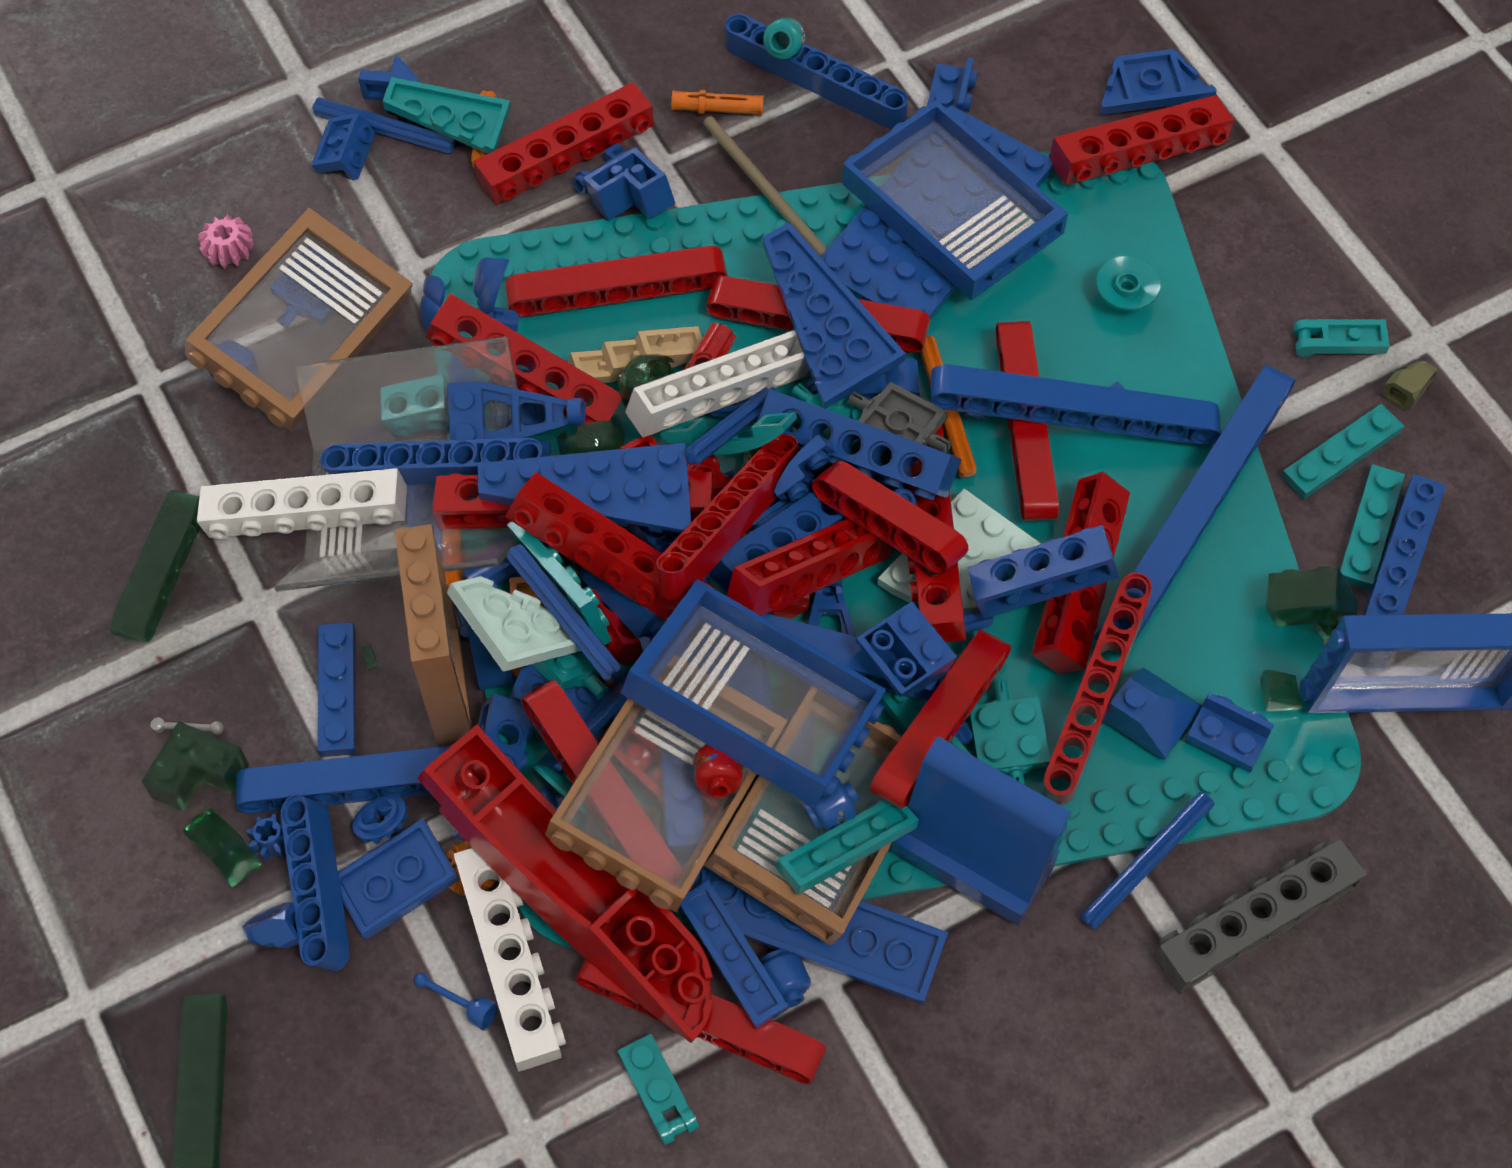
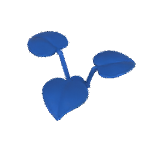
(486, 287)

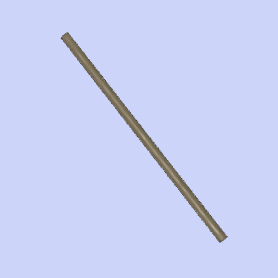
(764, 185)

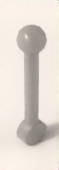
(159, 725)

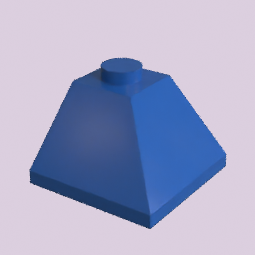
(1152, 712)

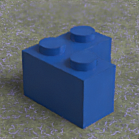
(629, 182)

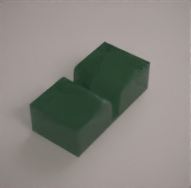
(368, 656)

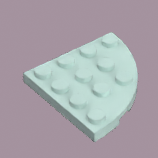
(987, 537)

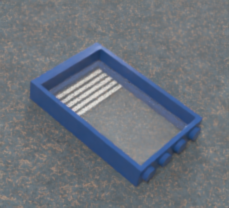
(954, 199)
(1413, 664)
(755, 693)

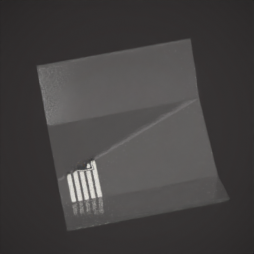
(396, 400)

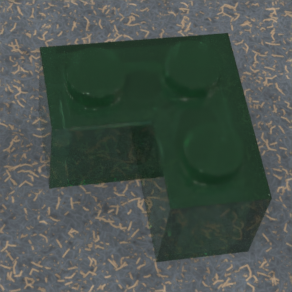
(1310, 597)
(192, 758)

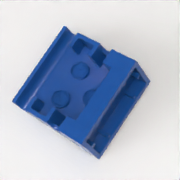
(982, 831)

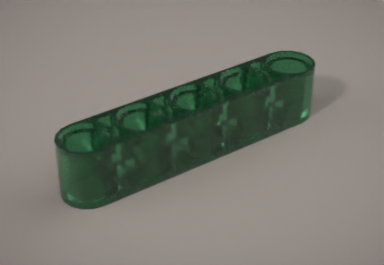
(157, 568)
(200, 1082)

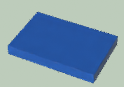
(395, 879)

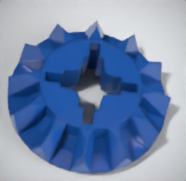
(366, 822)

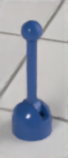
(479, 1010)

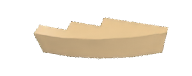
(615, 355)

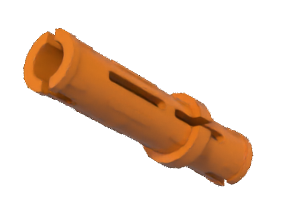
(712, 102)

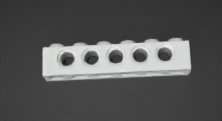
(716, 384)
(317, 493)
(528, 1047)

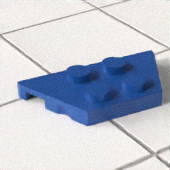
(1152, 82)

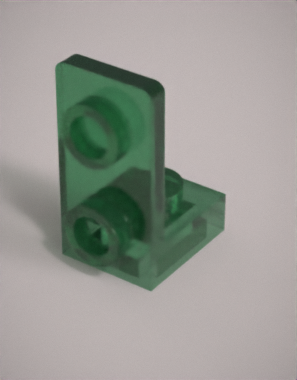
(222, 846)

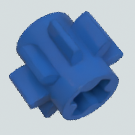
(264, 830)

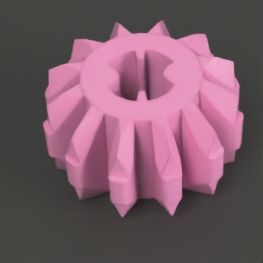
(226, 241)

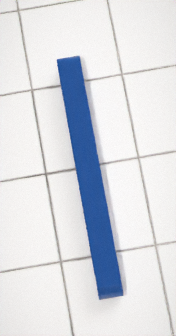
(1209, 488)

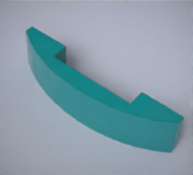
(761, 433)

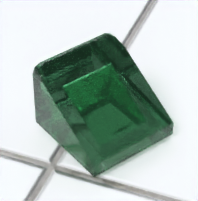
(1280, 691)

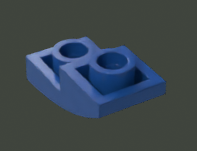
(796, 478)

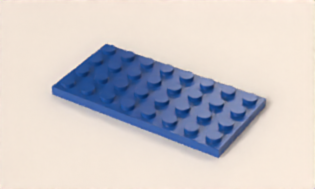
(885, 268)

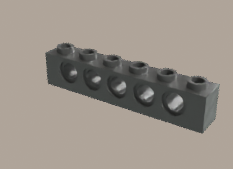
(1188, 969)

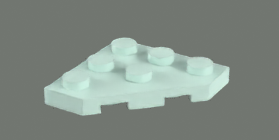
(509, 624)

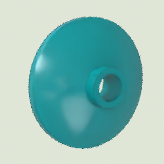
(1132, 274)
(557, 780)

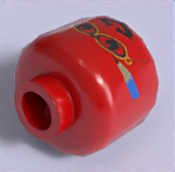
(716, 772)

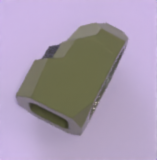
(1409, 384)

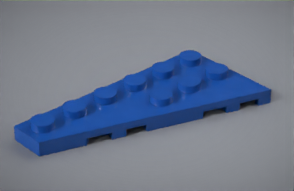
(625, 485)

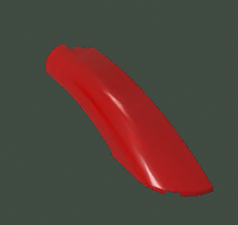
(608, 924)

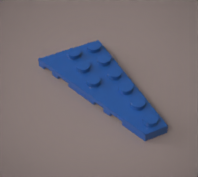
(834, 329)

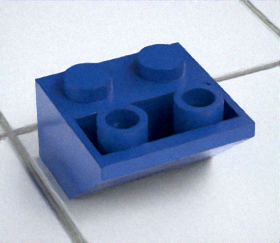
(907, 650)

